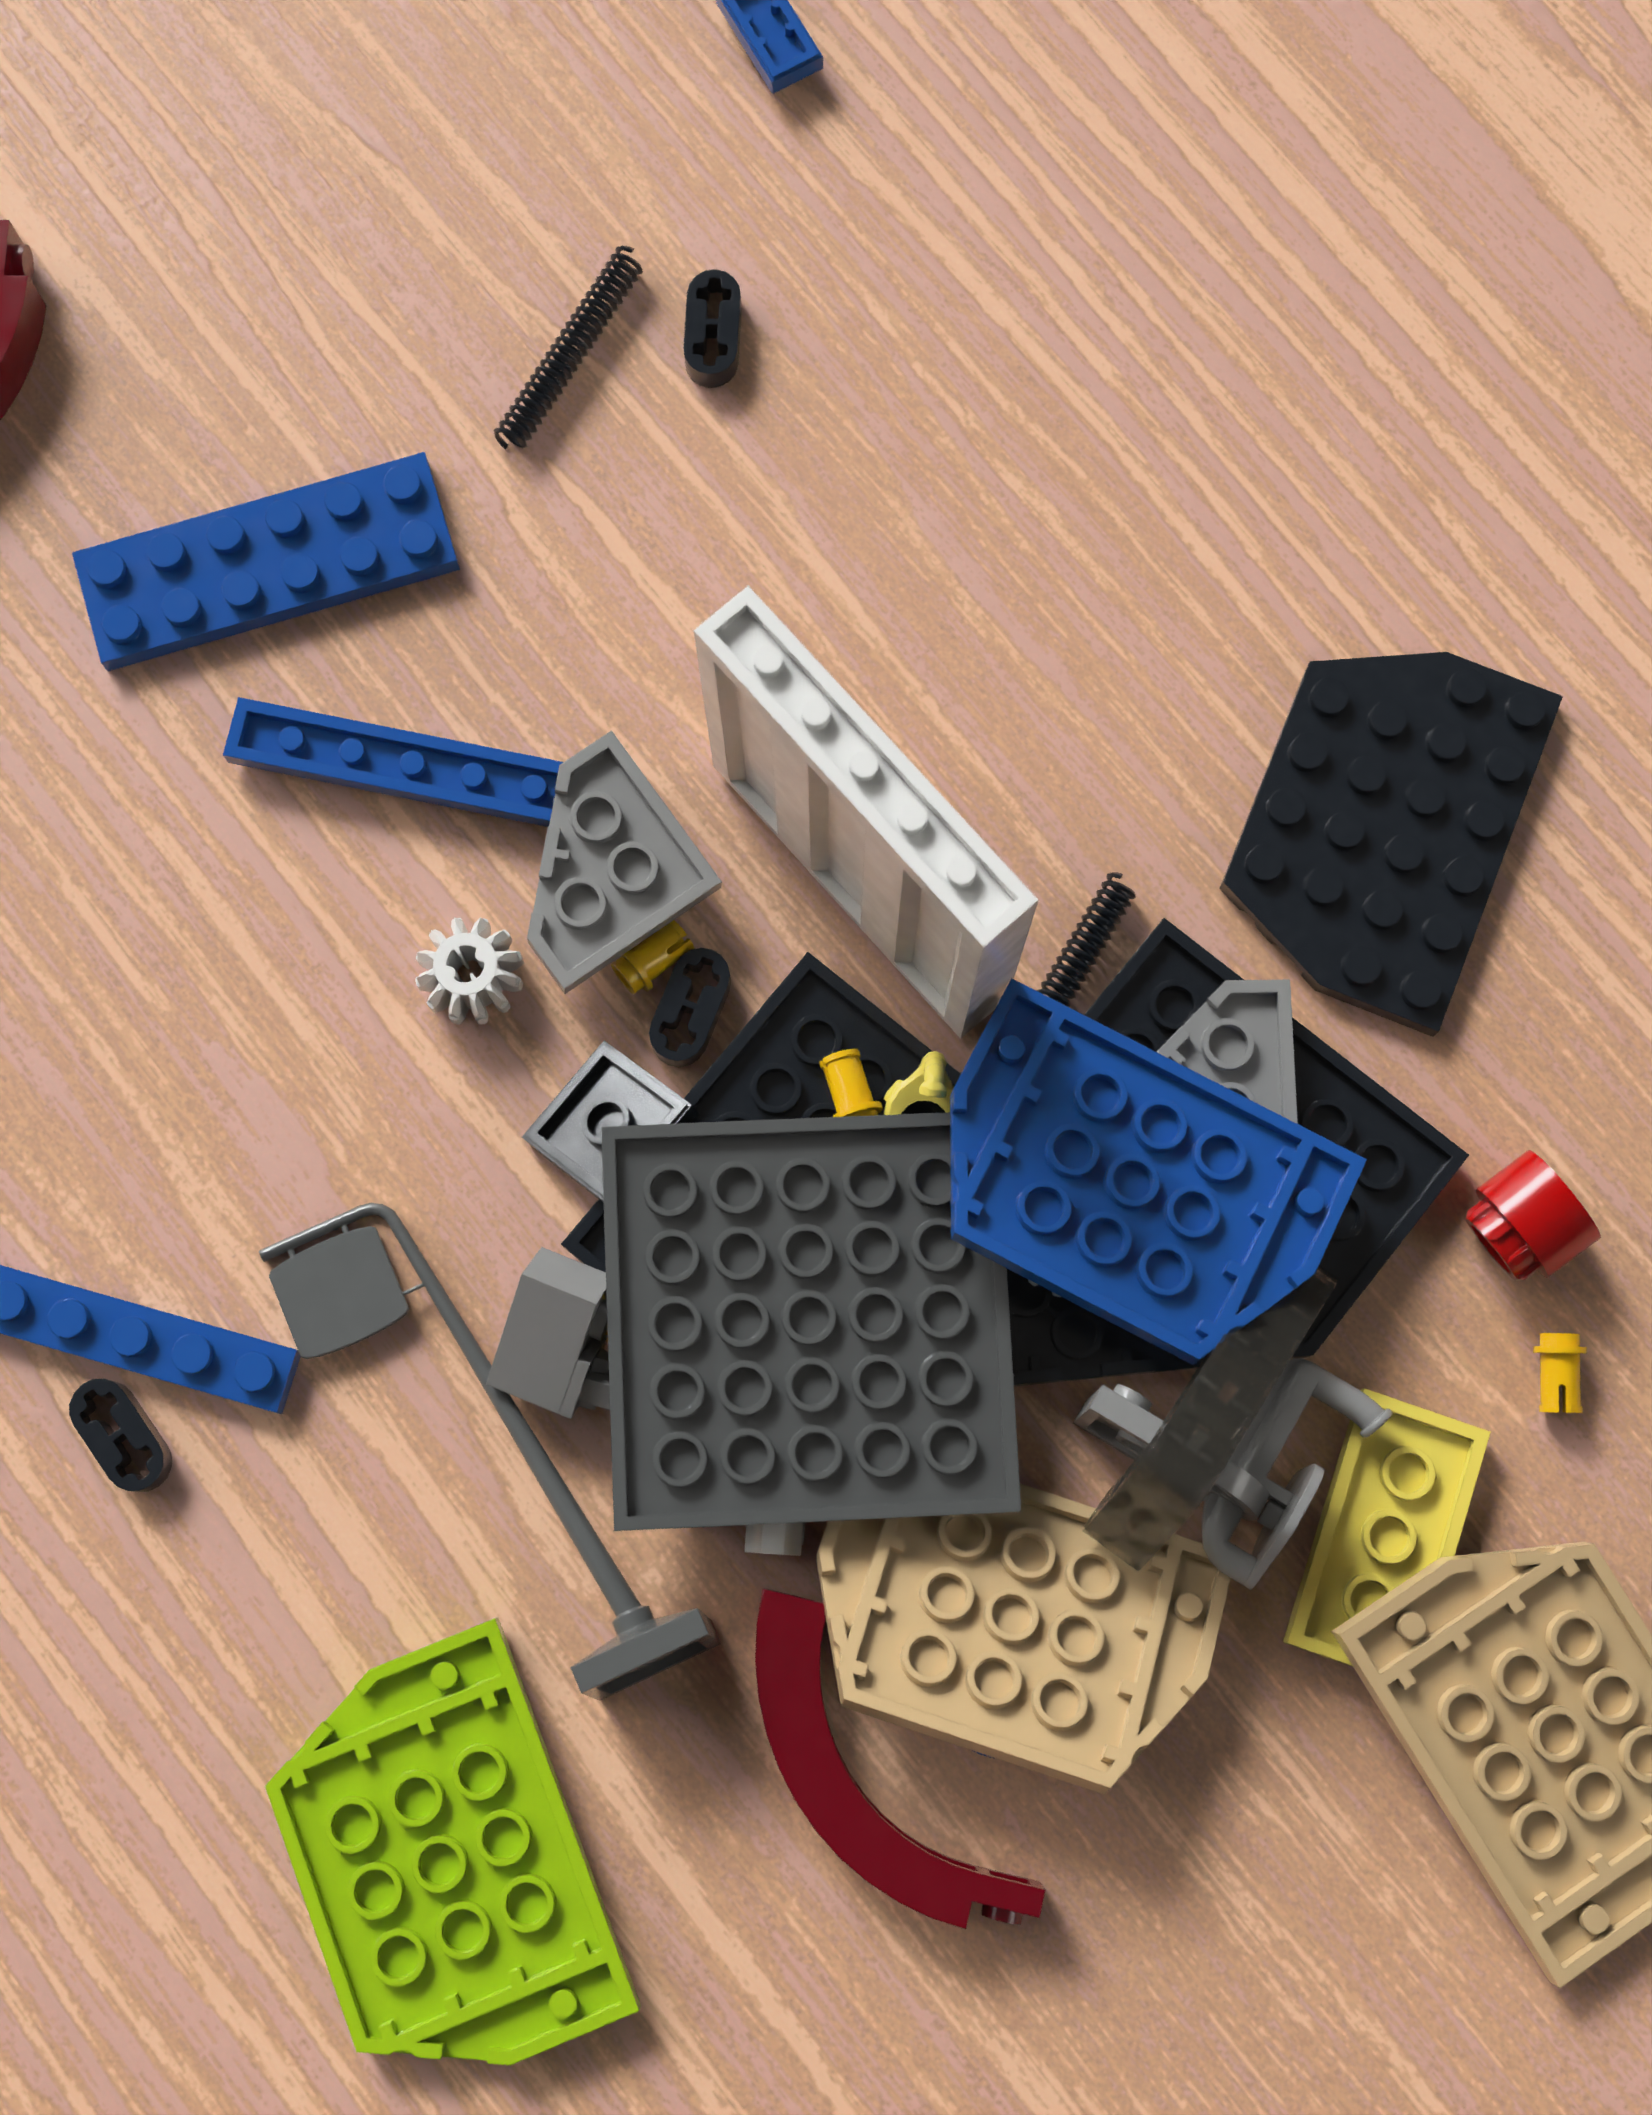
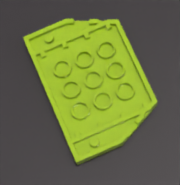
(448, 1864)

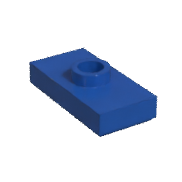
(773, 40)

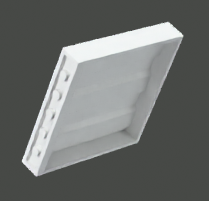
(860, 814)

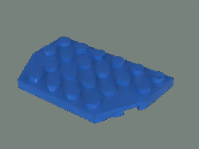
(1134, 1178)

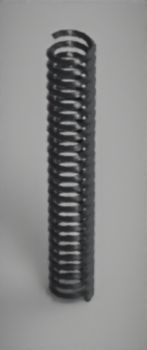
(559, 370)
(1114, 907)

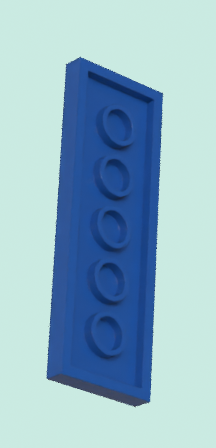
(265, 561)

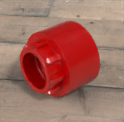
(1530, 1219)

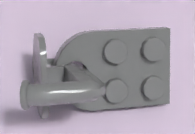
(1242, 1489)

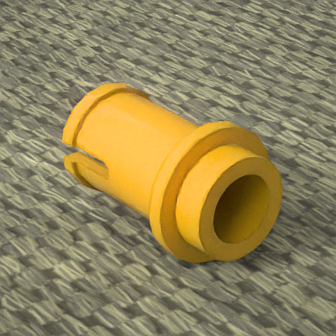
(651, 957)
(849, 1084)
(1560, 1366)

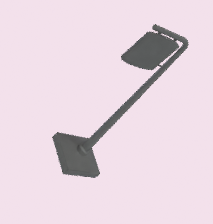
(349, 1293)

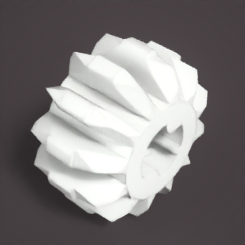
(458, 950)

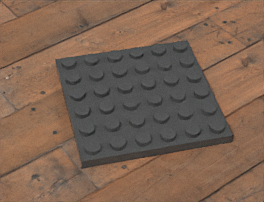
(800, 1327)

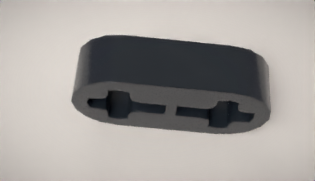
(724, 329)
(676, 1002)
(108, 1445)

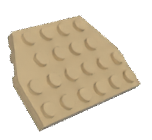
(1019, 1633)
(1533, 1728)

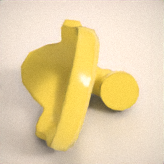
(926, 1083)

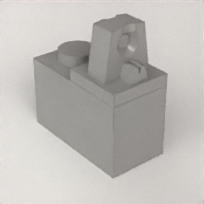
(556, 1337)

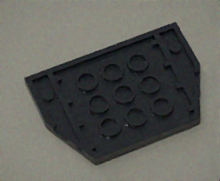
(1388, 824)

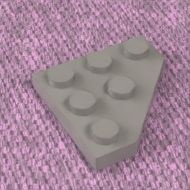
(609, 866)
(1243, 1042)

